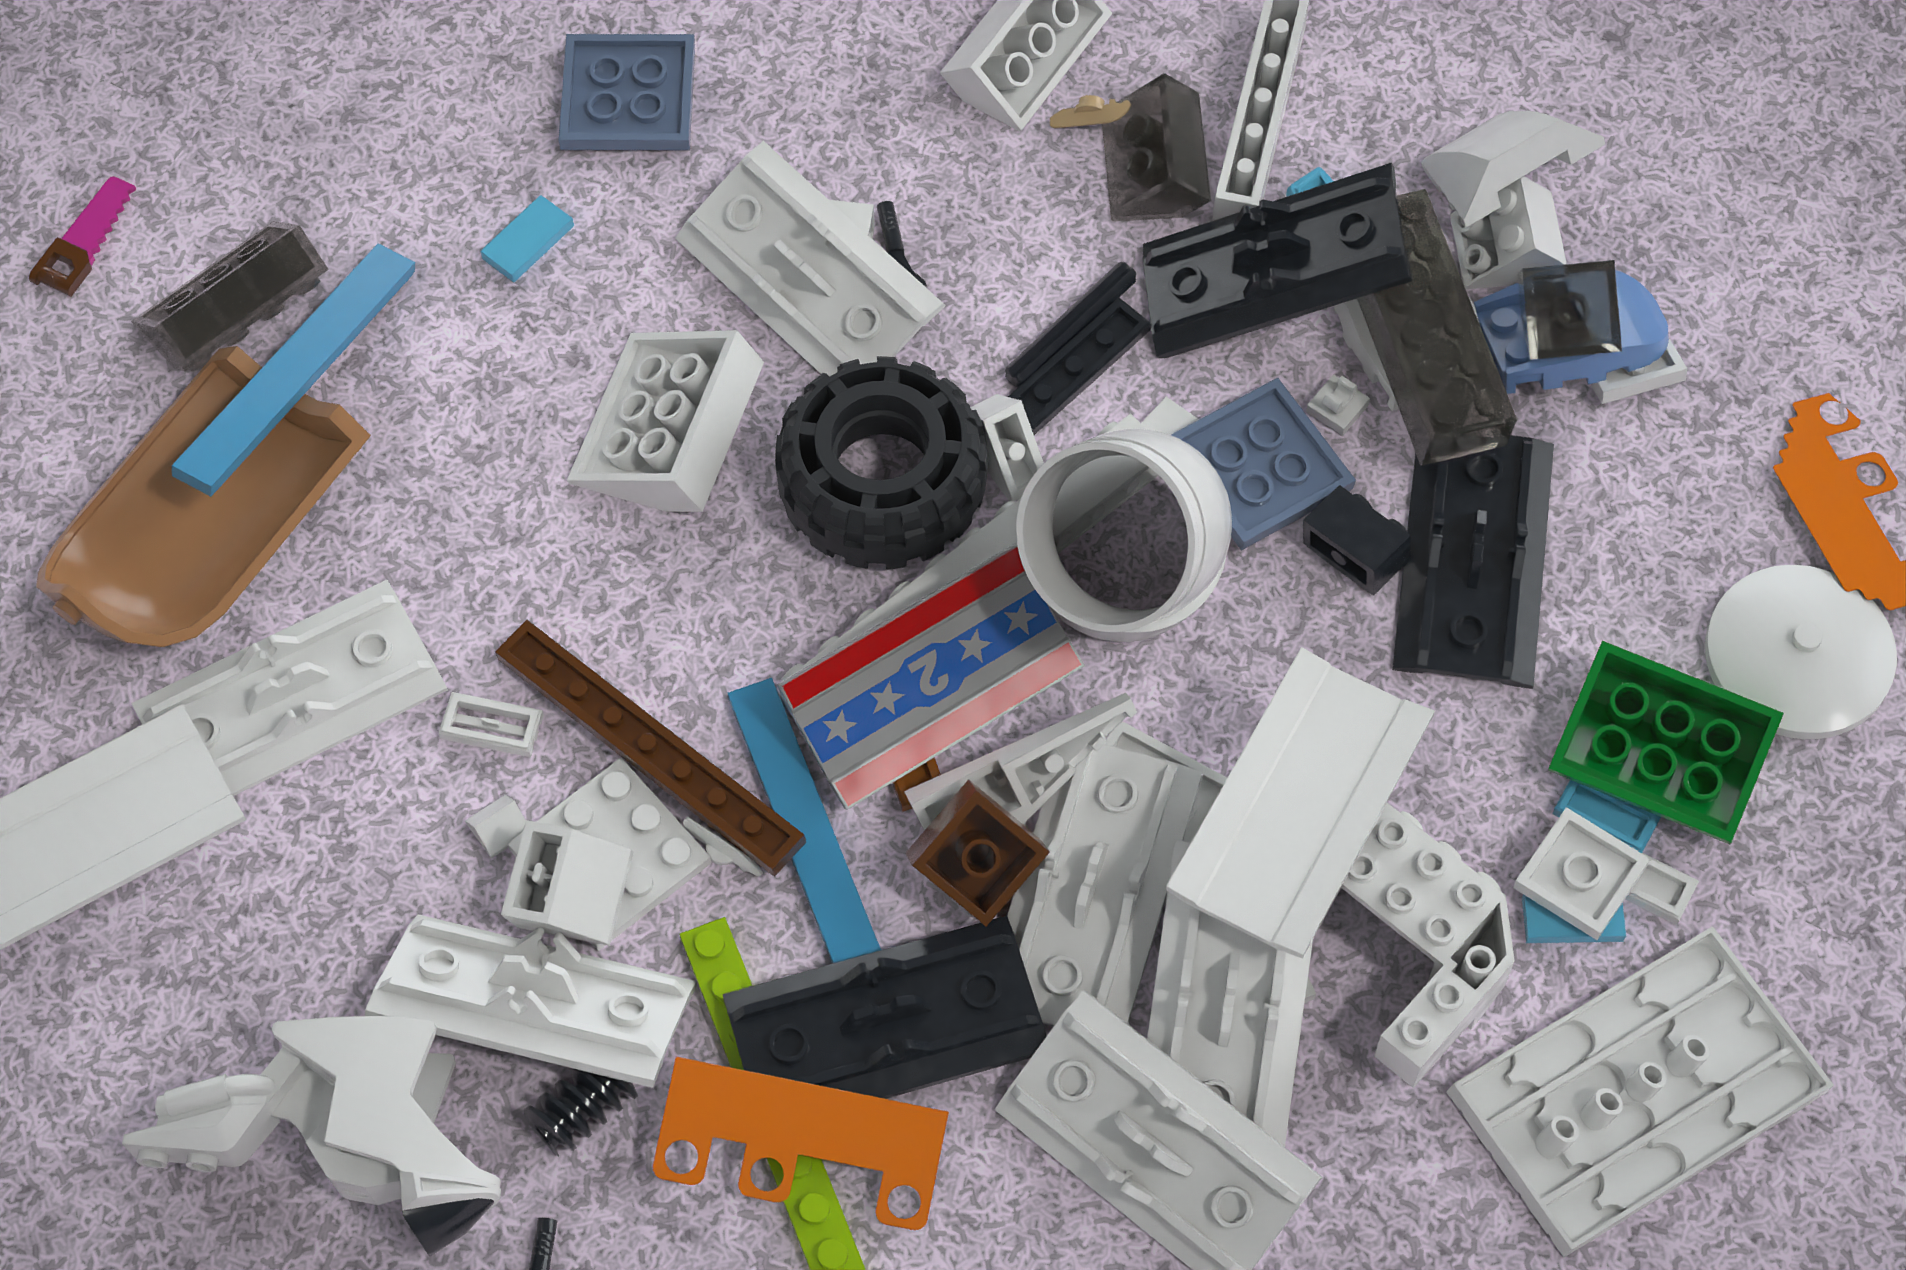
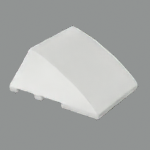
(1500, 153)

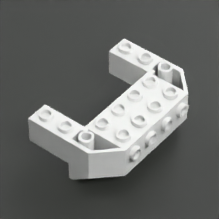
(1451, 918)

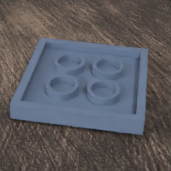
(627, 92)
(1268, 460)

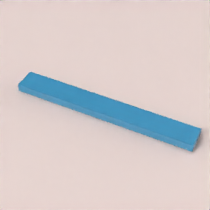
(292, 370)
(796, 799)

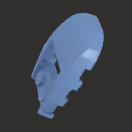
(1642, 339)

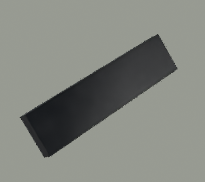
(1080, 362)

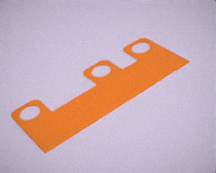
(793, 1118)

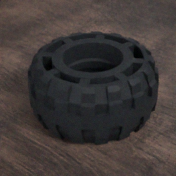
(888, 517)

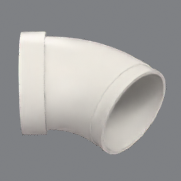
(1206, 518)

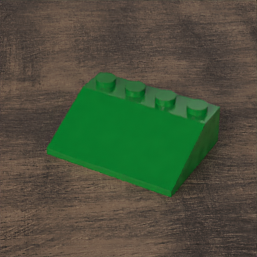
(1666, 742)

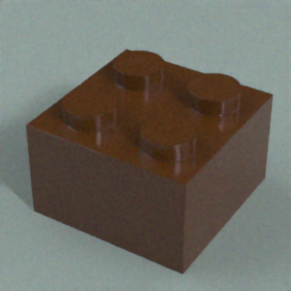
(977, 852)

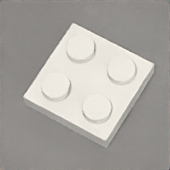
(1581, 873)

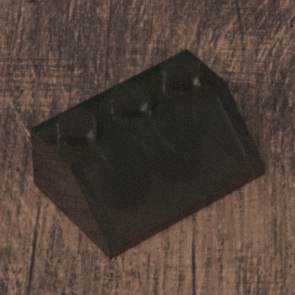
(1157, 154)

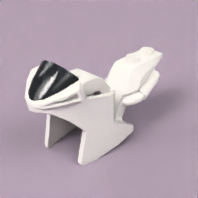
(363, 1104)

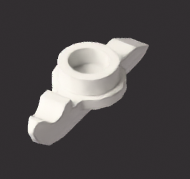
(720, 849)

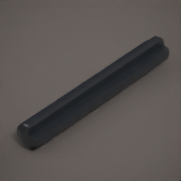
(1073, 321)

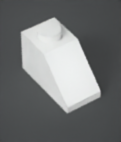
(1010, 444)

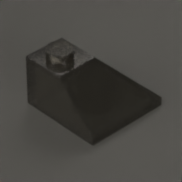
(1570, 310)

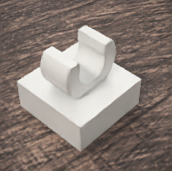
(1338, 404)

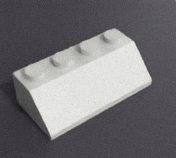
(1022, 54)

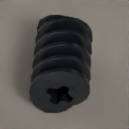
(575, 1107)

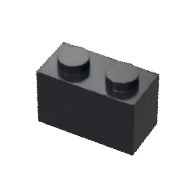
(1357, 539)

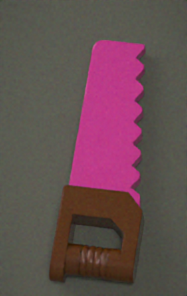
(83, 238)

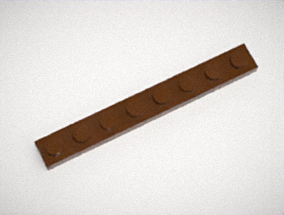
(651, 748)

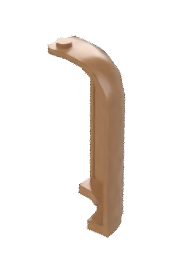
(168, 561)

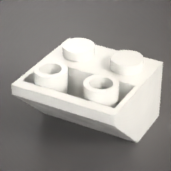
(1510, 238)
(566, 883)

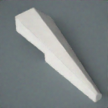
(1028, 770)

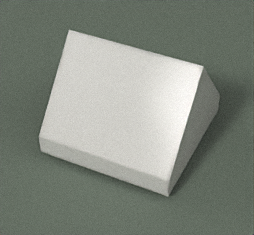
(497, 825)

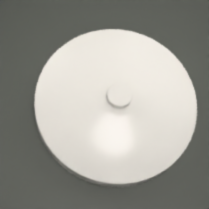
(1802, 649)

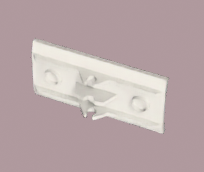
(805, 265)
(304, 687)
(1299, 804)
(107, 821)
(1101, 889)
(533, 998)
(1229, 1010)
(1156, 1141)

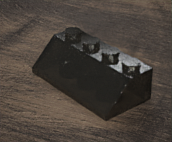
(232, 295)

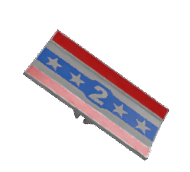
(928, 677)

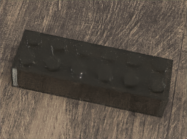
(1437, 348)

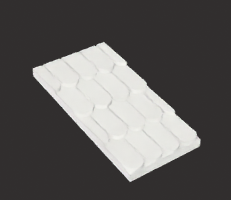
(1638, 1090)

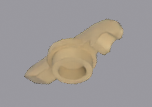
(1090, 112)

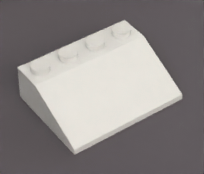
(668, 418)

